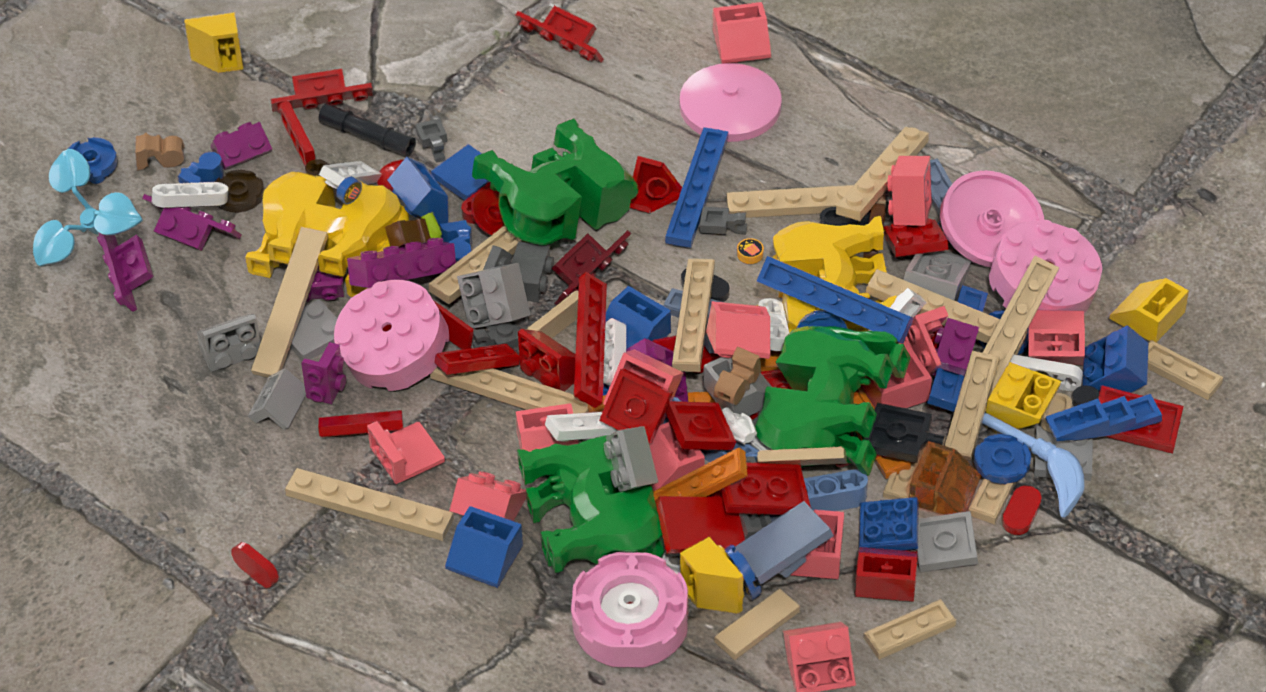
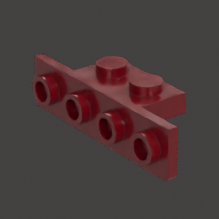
(586, 257)

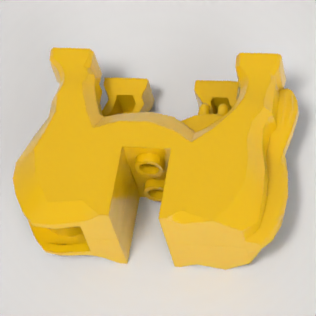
(309, 202)
(830, 255)

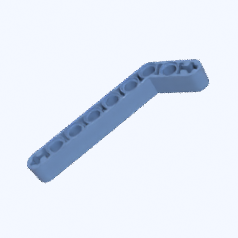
(825, 492)

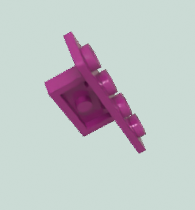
(189, 227)
(127, 266)

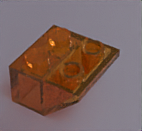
(944, 480)

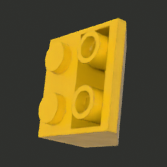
(215, 42)
(1152, 308)
(1021, 396)
(712, 578)

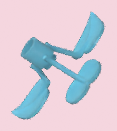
(114, 215)

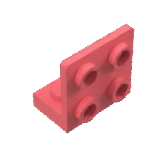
(920, 337)
(404, 451)

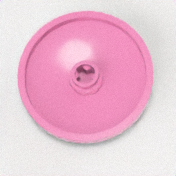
(731, 100)
(982, 209)

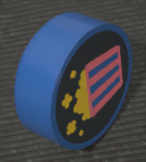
(349, 190)

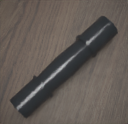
(367, 130)

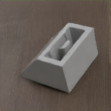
(494, 295)
(229, 342)
(753, 398)
(630, 459)

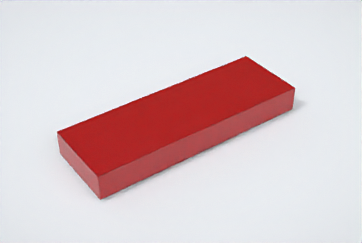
(296, 133)
(476, 359)
(358, 423)

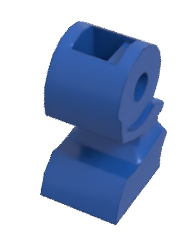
(205, 171)
(459, 234)

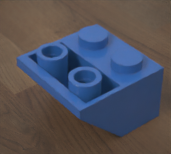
(419, 190)
(641, 316)
(1117, 361)
(484, 546)

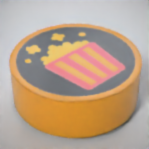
(750, 251)

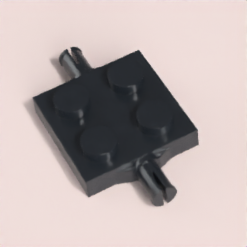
(901, 432)

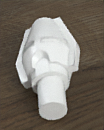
(740, 425)

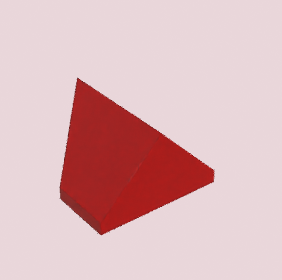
(655, 185)

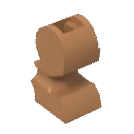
(167, 150)
(733, 384)

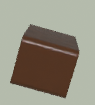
(407, 231)

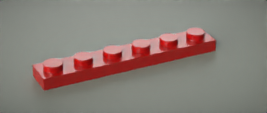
(590, 340)

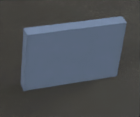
(784, 541)

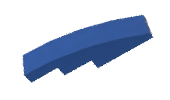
(1104, 419)

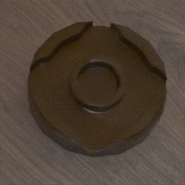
(244, 190)

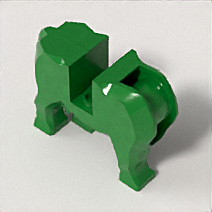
(558, 189)
(824, 372)
(600, 514)

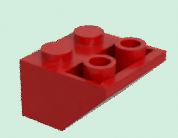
(546, 359)
(886, 574)

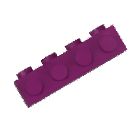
(401, 263)

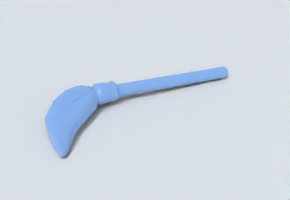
(1061, 464)

